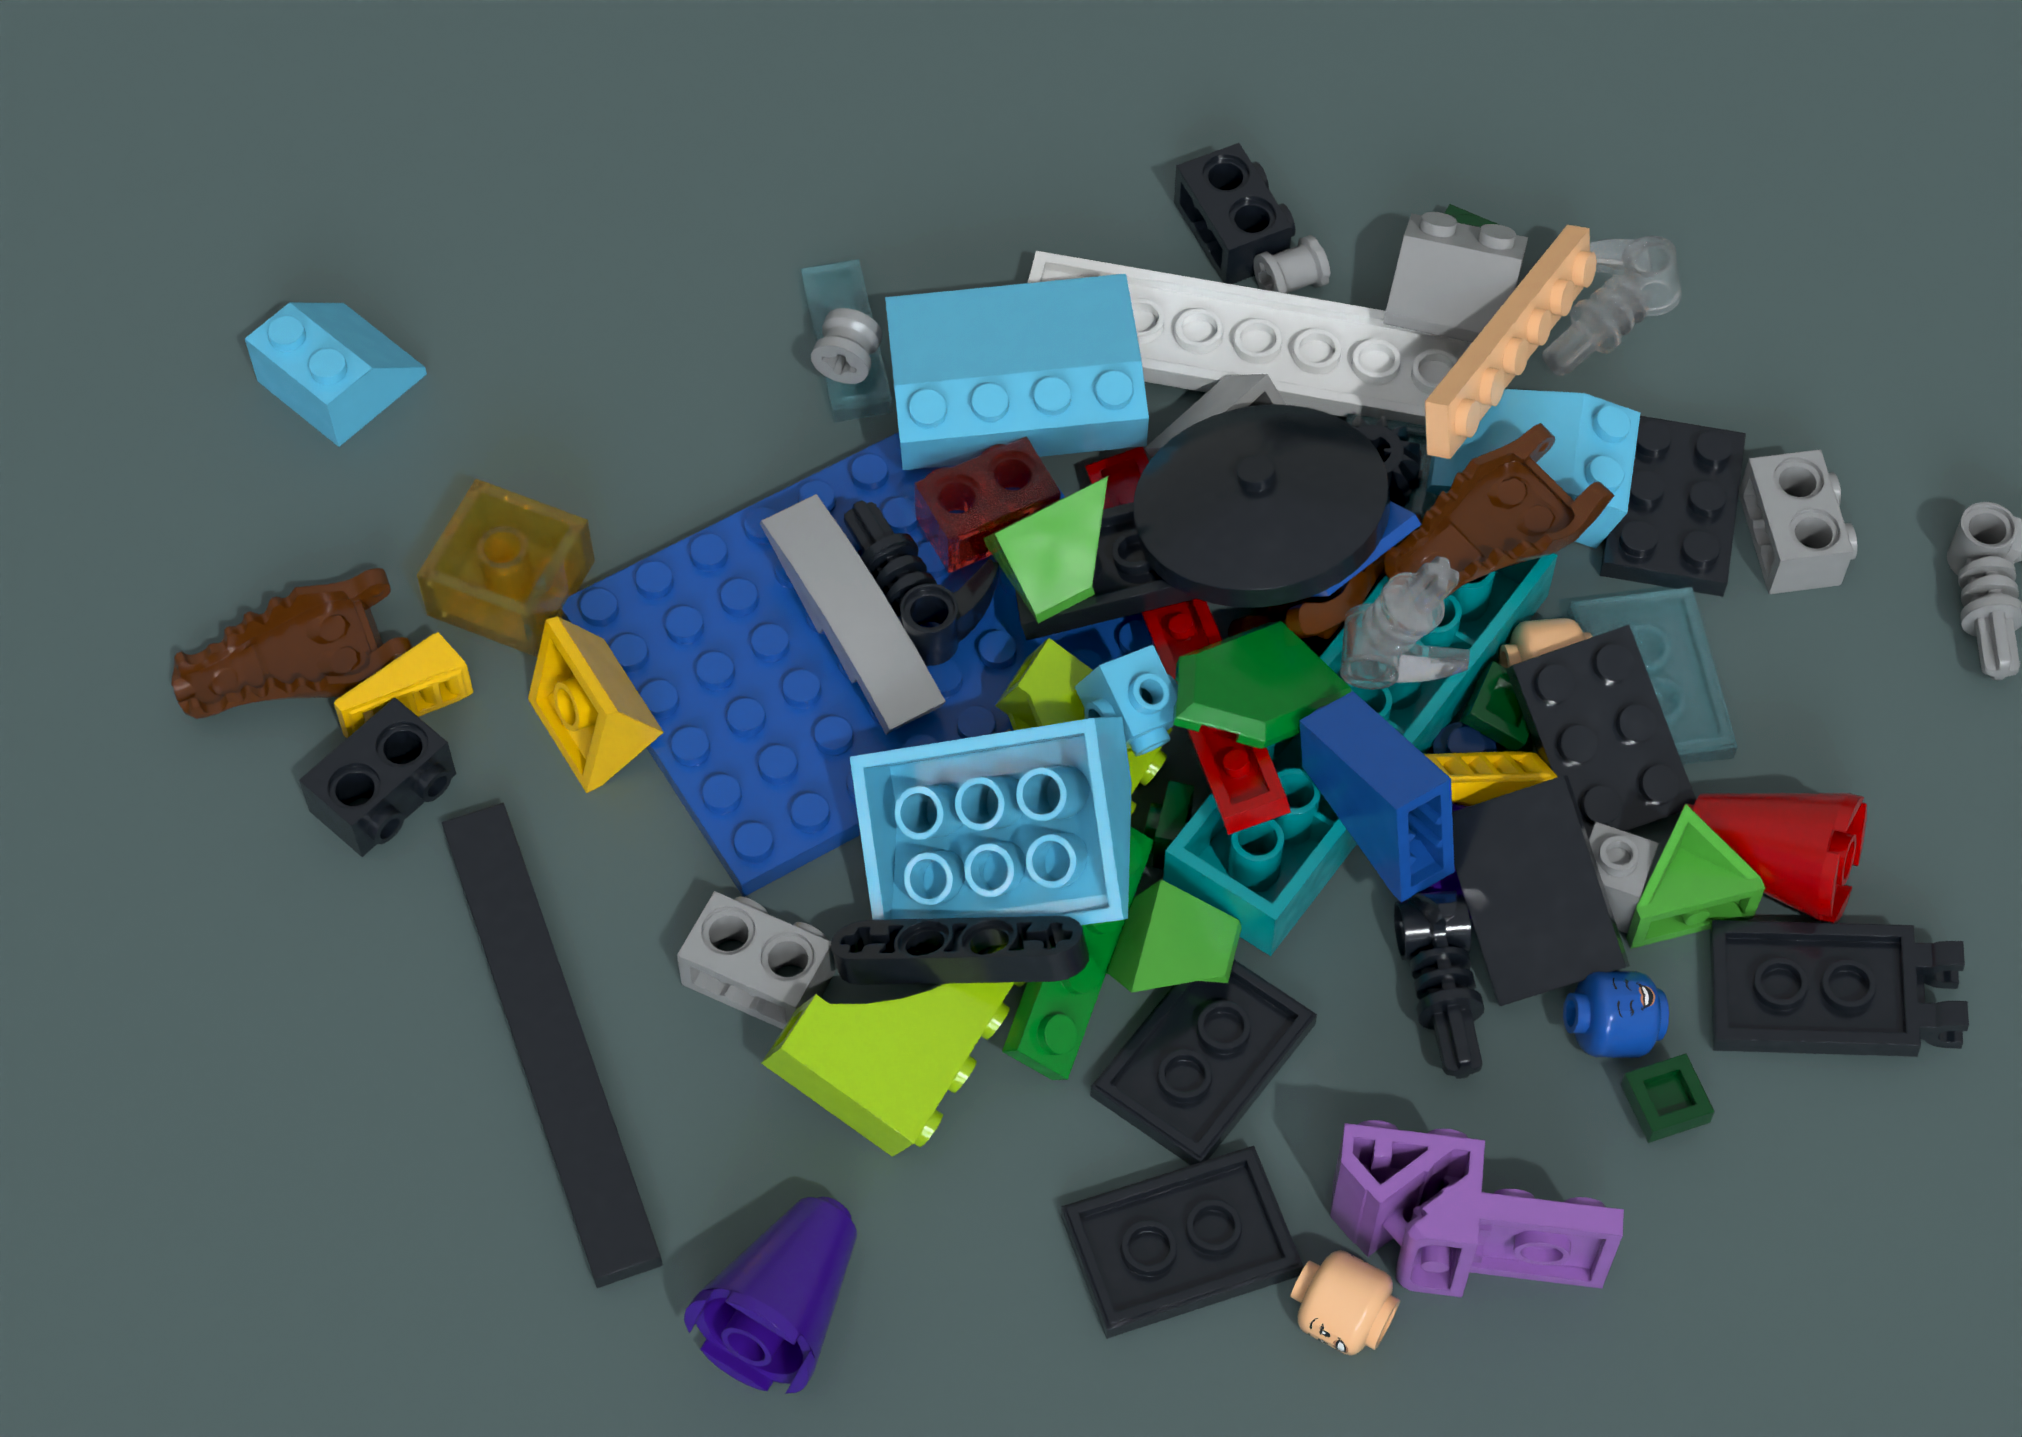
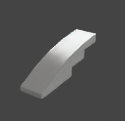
(852, 613)

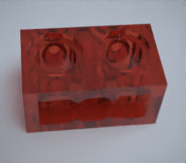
(981, 492)

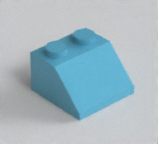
(330, 366)

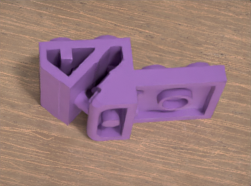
(1433, 1204)

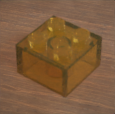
(505, 566)

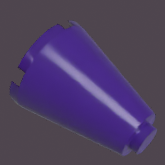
(777, 1297)

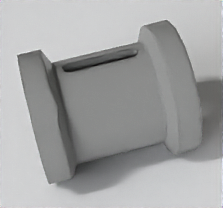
(1293, 267)

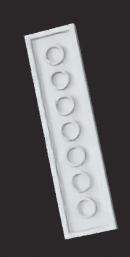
(1311, 348)

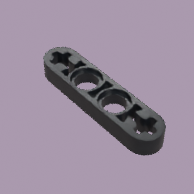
(1033, 950)

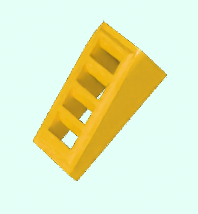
(421, 679)
(1490, 774)

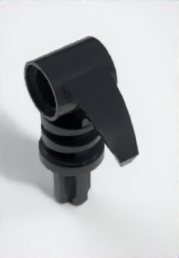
(914, 592)
(1436, 937)

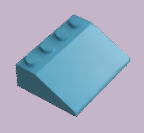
(1017, 364)
(999, 825)

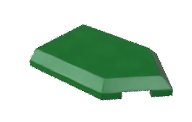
(1254, 685)

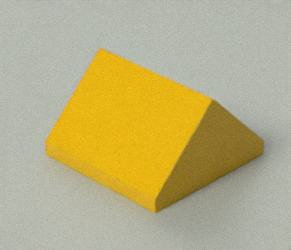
(588, 703)

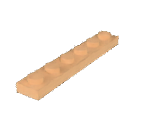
(1508, 341)

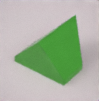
(1053, 551)
(1693, 884)
(1173, 941)

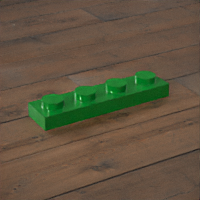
(1056, 1013)

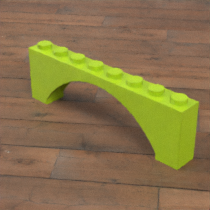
(895, 1059)

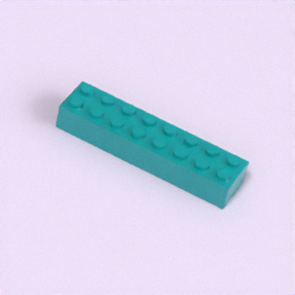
(1280, 866)

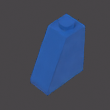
(1382, 793)

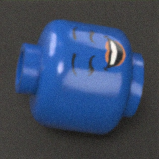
(1616, 1014)

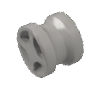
(846, 345)

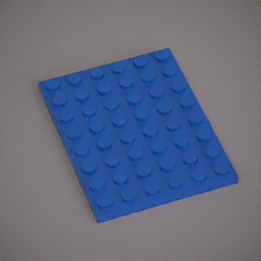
(757, 697)

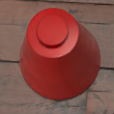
(1794, 843)

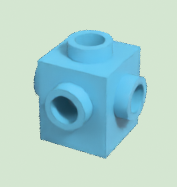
(1136, 691)

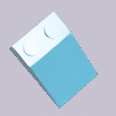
(1591, 445)

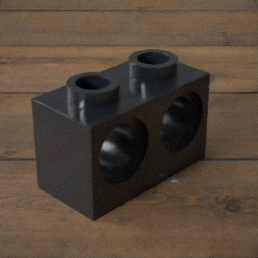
(1231, 211)
(368, 768)

